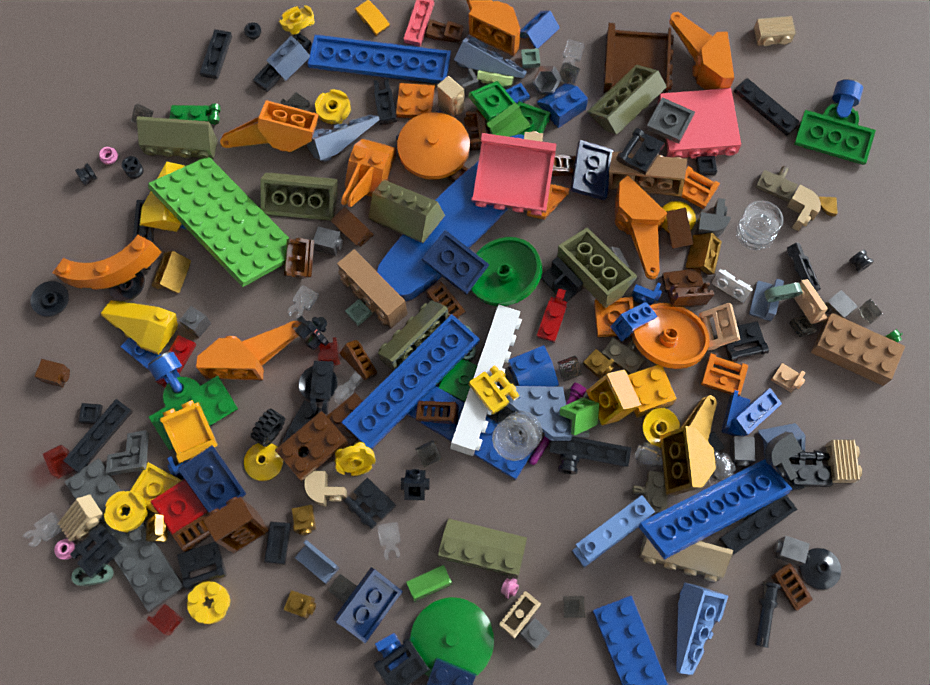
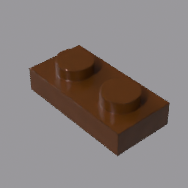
(682, 278)

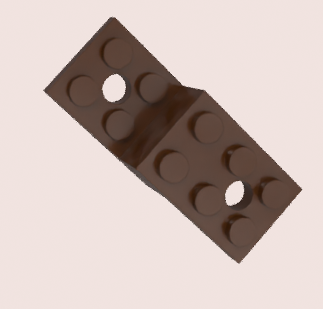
(322, 437)

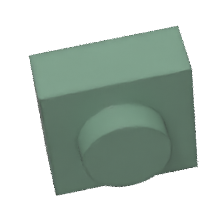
(530, 58)
(358, 312)

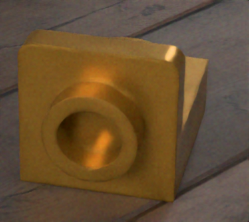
(599, 364)
(303, 520)
(156, 529)
(300, 604)

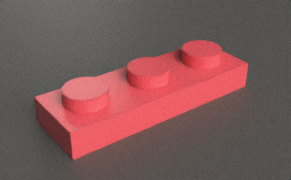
(418, 22)

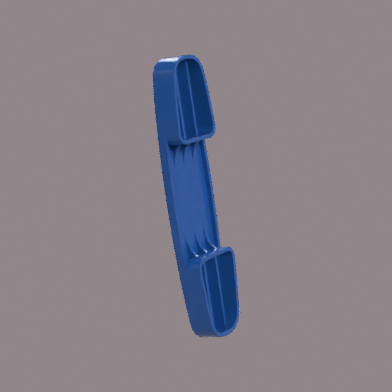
(466, 222)

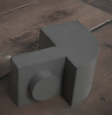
(714, 223)
(779, 451)

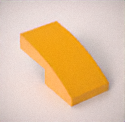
(372, 16)

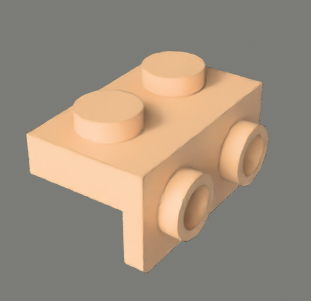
(811, 303)

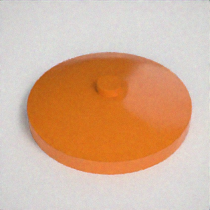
(433, 145)
(674, 338)

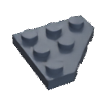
(545, 405)

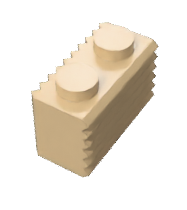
(774, 30)
(451, 96)
(844, 461)
(80, 518)
(519, 614)

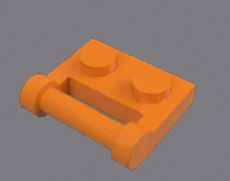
(695, 192)
(721, 379)

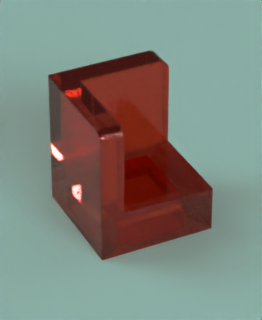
(330, 352)
(55, 463)
(166, 620)

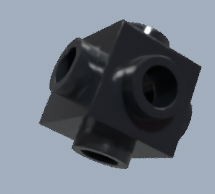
(415, 484)

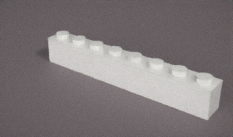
(495, 352)

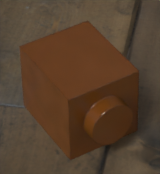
(52, 373)

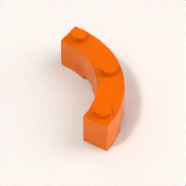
(110, 271)

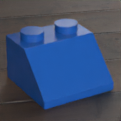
(564, 104)
(533, 369)

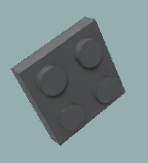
(670, 120)

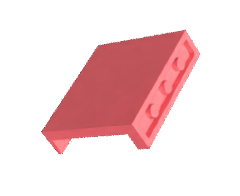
(713, 127)
(514, 174)

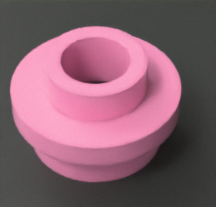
(105, 152)
(58, 549)
(509, 587)

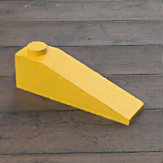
(154, 212)
(145, 324)

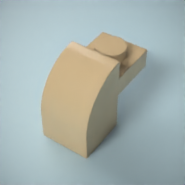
(805, 203)
(318, 491)

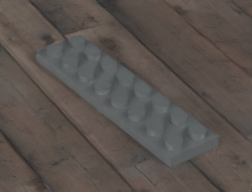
(139, 559)

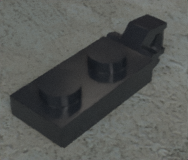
(802, 265)

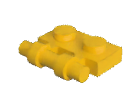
(488, 391)

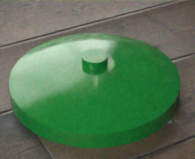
(512, 271)
(454, 633)

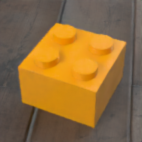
(652, 389)
(615, 397)

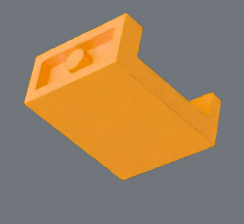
(188, 430)

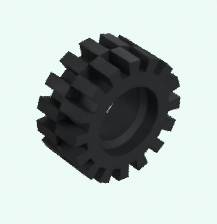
(268, 427)

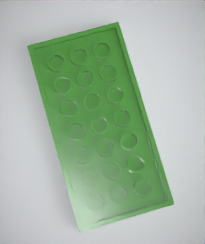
(223, 219)

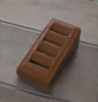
(560, 171)
(450, 298)
(358, 359)
(453, 406)
(186, 531)
(787, 591)

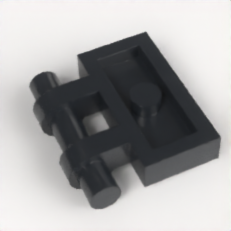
(812, 475)
(374, 499)
(100, 554)

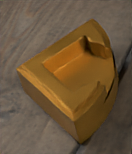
(829, 205)

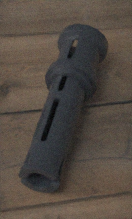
(767, 603)

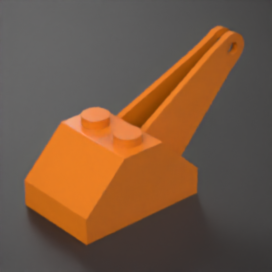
(494, 24)
(710, 53)
(278, 125)
(366, 169)
(642, 219)
(244, 359)

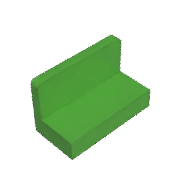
(509, 122)
(583, 414)
(429, 583)

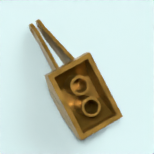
(686, 451)

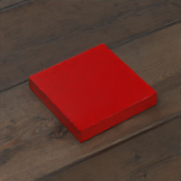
(178, 506)

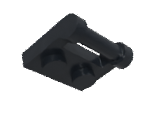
(645, 155)
(749, 334)
(198, 559)
(407, 671)

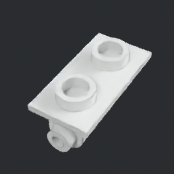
(728, 284)

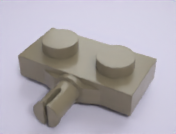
(777, 184)
(623, 355)
(654, 491)

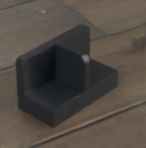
(561, 277)

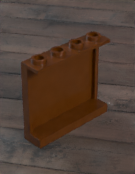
(635, 48)

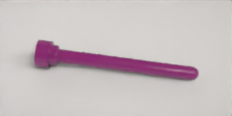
(576, 392)

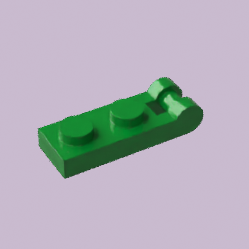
(196, 113)

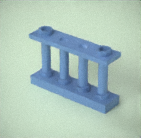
(612, 531)

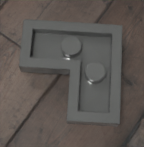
(133, 459)

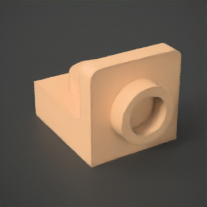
(788, 378)

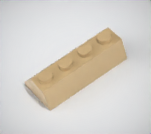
(696, 559)

